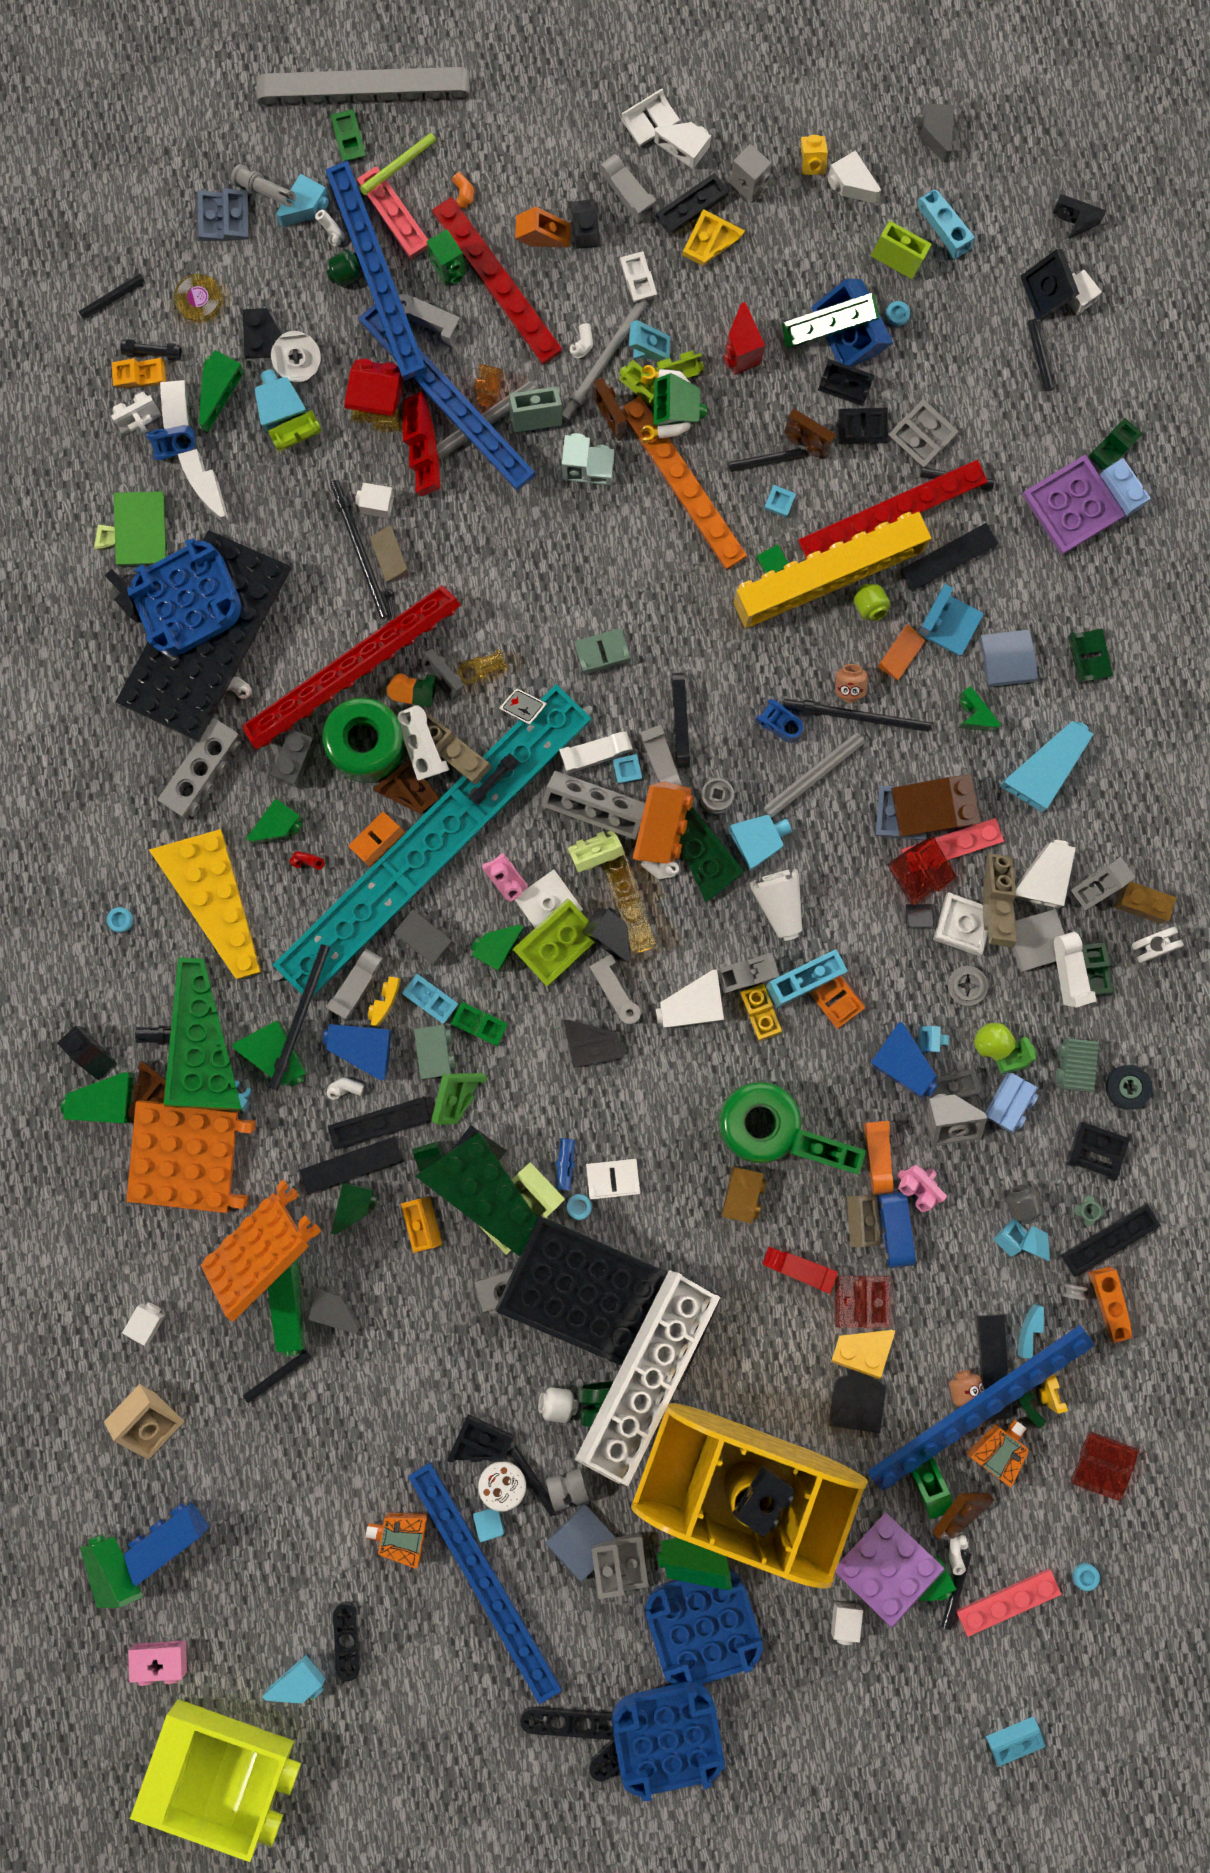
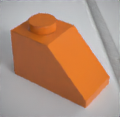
(542, 229)

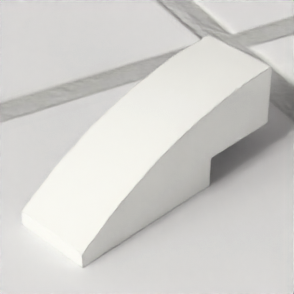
(204, 483)

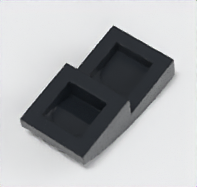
(123, 600)

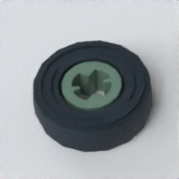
(1119, 1095)

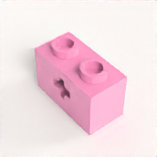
(170, 1654)

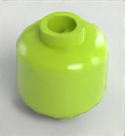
(871, 602)

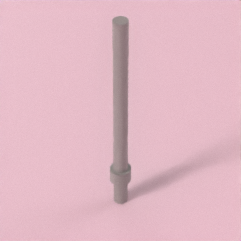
(579, 396)

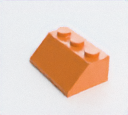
(663, 823)

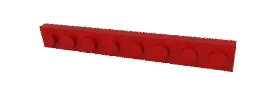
(497, 281)
(914, 500)

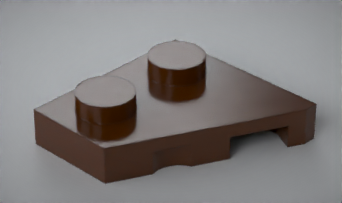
(407, 790)
(149, 1087)
(961, 1513)

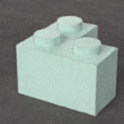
(586, 463)

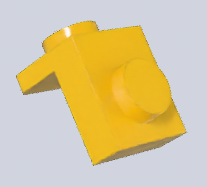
(814, 155)

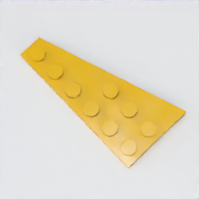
(207, 884)

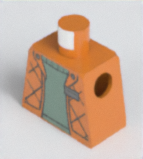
(1001, 1451)
(400, 1537)

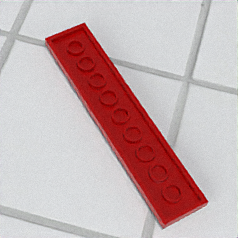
(350, 666)

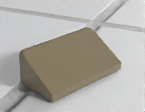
(389, 554)
(863, 1221)

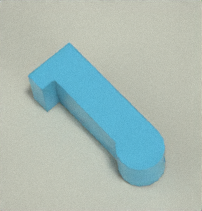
(946, 223)

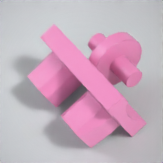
(505, 877)
(921, 1184)

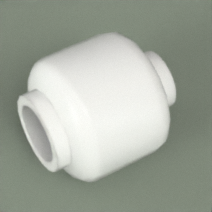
(557, 1405)

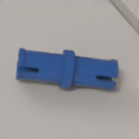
(565, 1164)

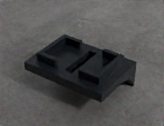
(875, 425)

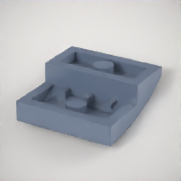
(222, 215)
(1009, 658)
(886, 817)
(574, 1541)

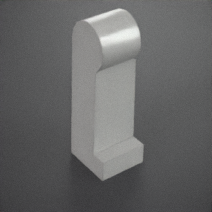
(628, 188)
(432, 318)
(659, 755)
(355, 985)
(625, 1009)

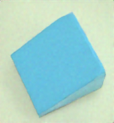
(1011, 1238)
(1037, 1243)
(488, 1524)

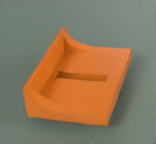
(385, 830)
(842, 1009)

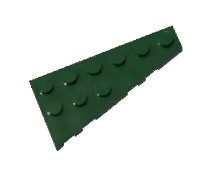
(482, 1190)

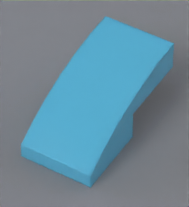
(429, 998)
(1033, 1323)

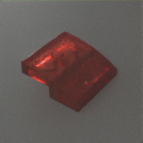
(921, 870)
(862, 1301)
(1104, 1466)

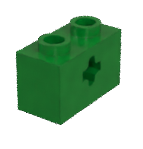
(446, 258)

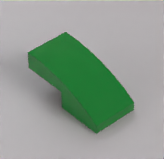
(348, 135)
(478, 1023)

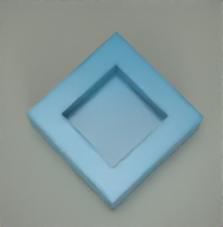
(780, 501)
(627, 769)

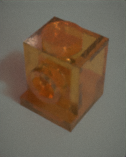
(489, 385)

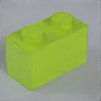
(900, 249)

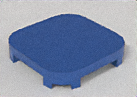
(185, 598)
(703, 1630)
(667, 1739)

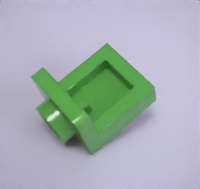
(1019, 1058)

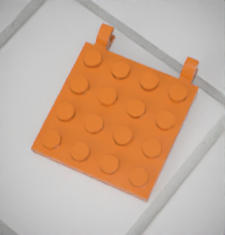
(184, 1157)
(257, 1252)

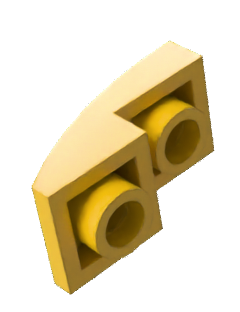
(381, 1009)
(761, 1012)

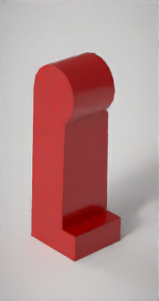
(800, 1269)

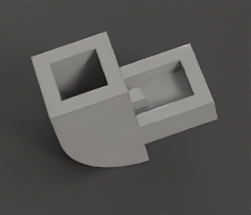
(748, 973)

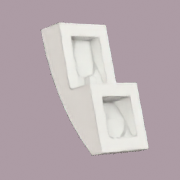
(638, 277)
(174, 403)

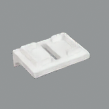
(658, 110)
(600, 1181)

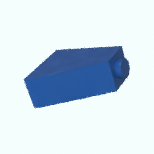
(361, 1047)
(905, 1063)

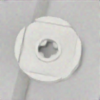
(284, 347)

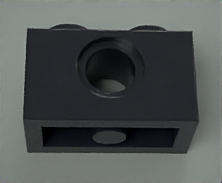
(764, 1485)

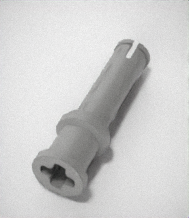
(255, 184)

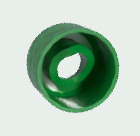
(371, 765)
(785, 1122)

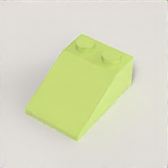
(538, 1194)

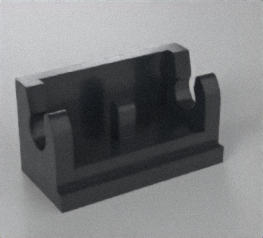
(845, 382)

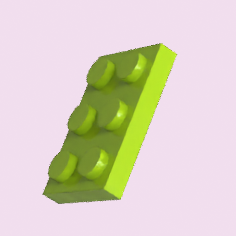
(555, 942)

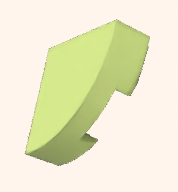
(104, 537)

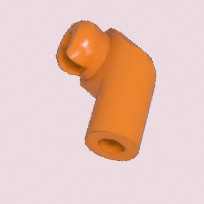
(466, 190)

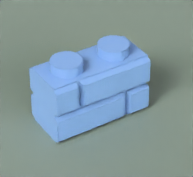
(1125, 487)
(1011, 1102)

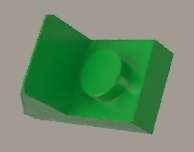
(982, 717)

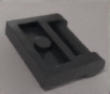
(1100, 1143)

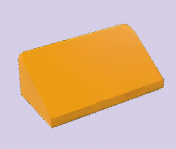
(421, 1224)

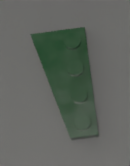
(707, 857)

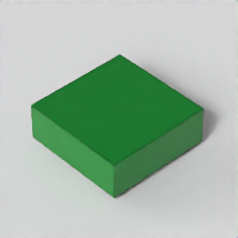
(772, 559)

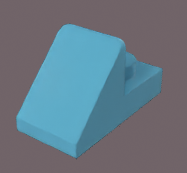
(648, 342)

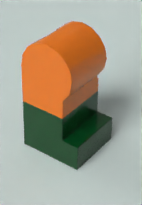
(412, 690)

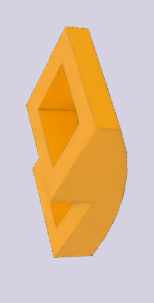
(132, 373)

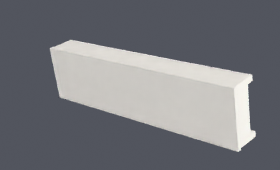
(647, 1378)

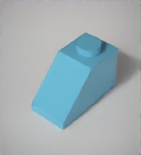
(309, 200)
(297, 1684)

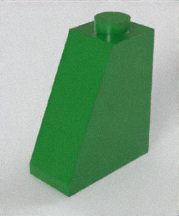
(263, 1049)
(101, 1101)
(694, 1564)
(108, 1573)

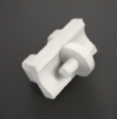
(135, 415)

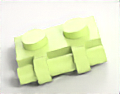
(595, 850)

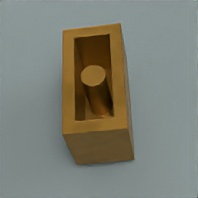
(1145, 902)
(743, 1195)

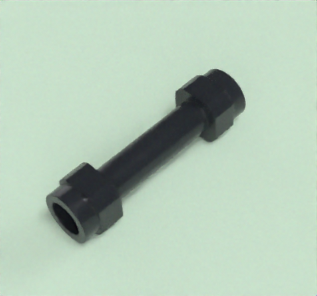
(171, 351)
(508, 764)

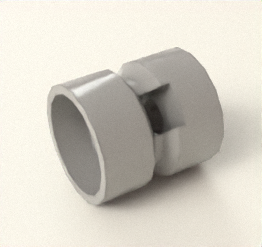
(717, 796)
(567, 1489)

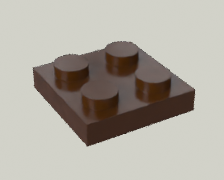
(612, 412)
(809, 434)

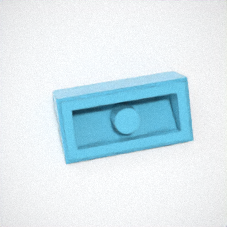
(1015, 1741)

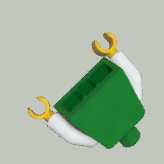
(675, 403)

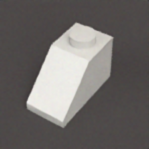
(684, 141)
(853, 179)

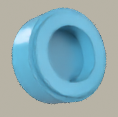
(897, 314)
(120, 920)
(579, 1206)
(1086, 1577)

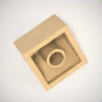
(142, 1422)

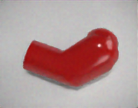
(309, 859)

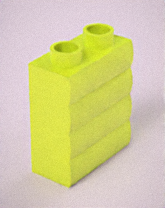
(216, 1781)

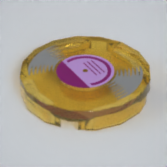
(198, 298)

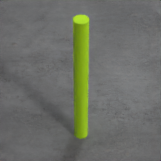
(397, 164)

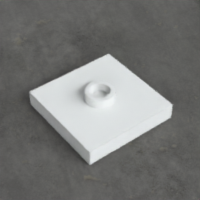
(544, 897)
(962, 925)

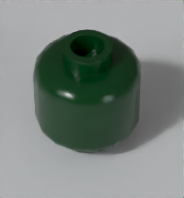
(344, 268)

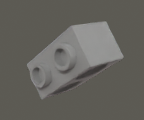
(1103, 883)

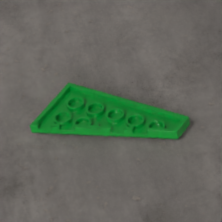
(197, 1057)

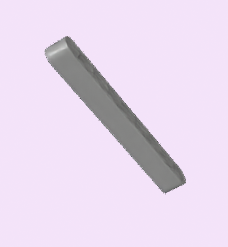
(363, 86)

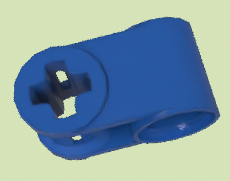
(166, 441)
(779, 720)

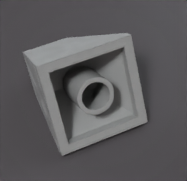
(954, 1120)

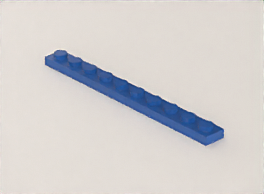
(376, 271)
(459, 411)
(981, 1407)
(485, 1583)

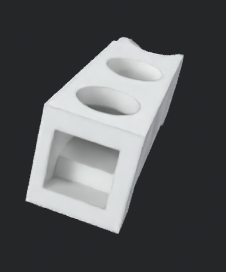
(420, 743)
(595, 752)
(1072, 971)

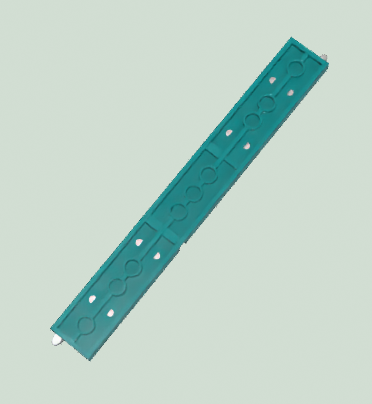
(430, 844)

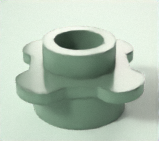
(1096, 1211)

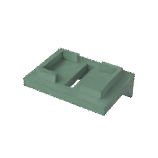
(614, 648)

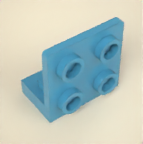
(950, 622)

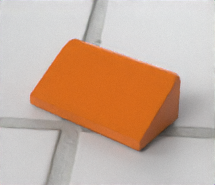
(901, 652)

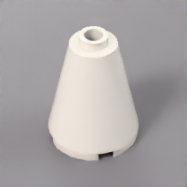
(781, 902)

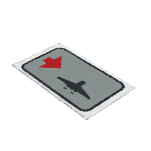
(523, 706)

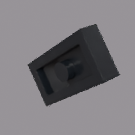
(1084, 214)

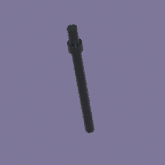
(343, 505)
(808, 707)
(282, 1063)

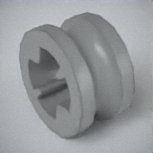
(1075, 1291)

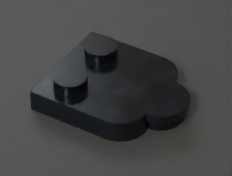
(857, 1402)

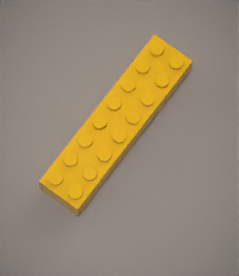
(831, 569)

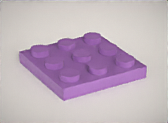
(1073, 504)
(888, 1570)

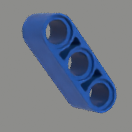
(898, 1229)

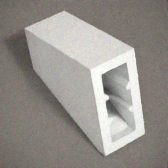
(1048, 876)
(693, 1004)

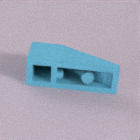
(805, 978)

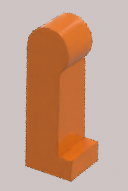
(879, 1156)
(1111, 1303)

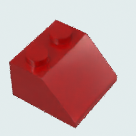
(744, 343)
(374, 387)

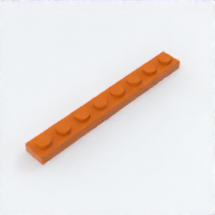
(685, 487)

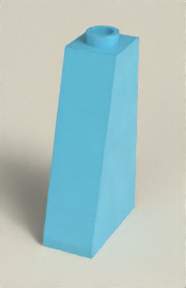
(1047, 769)

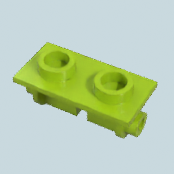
(687, 364)
(631, 378)
(295, 431)

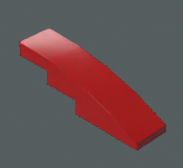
(420, 437)

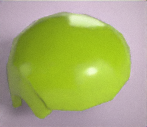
(994, 1041)

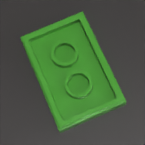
(139, 528)

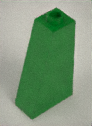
(287, 1311)

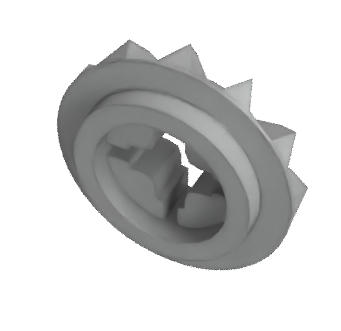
(975, 977)

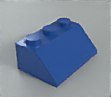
(860, 342)
(164, 1541)

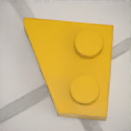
(710, 238)
(864, 1352)
(1049, 1395)

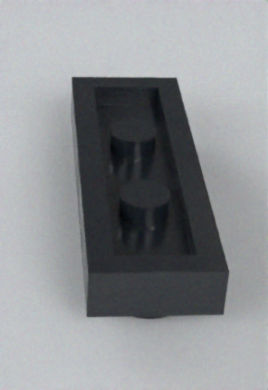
(692, 203)

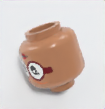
(851, 683)
(965, 1387)

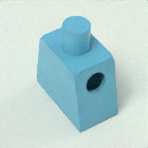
(277, 401)
(759, 839)

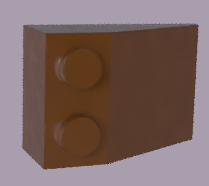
(935, 805)

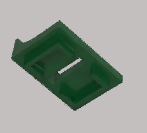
(1088, 643)

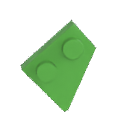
(455, 1096)

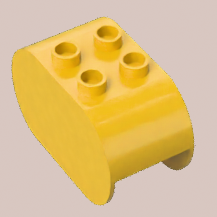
(706, 1466)

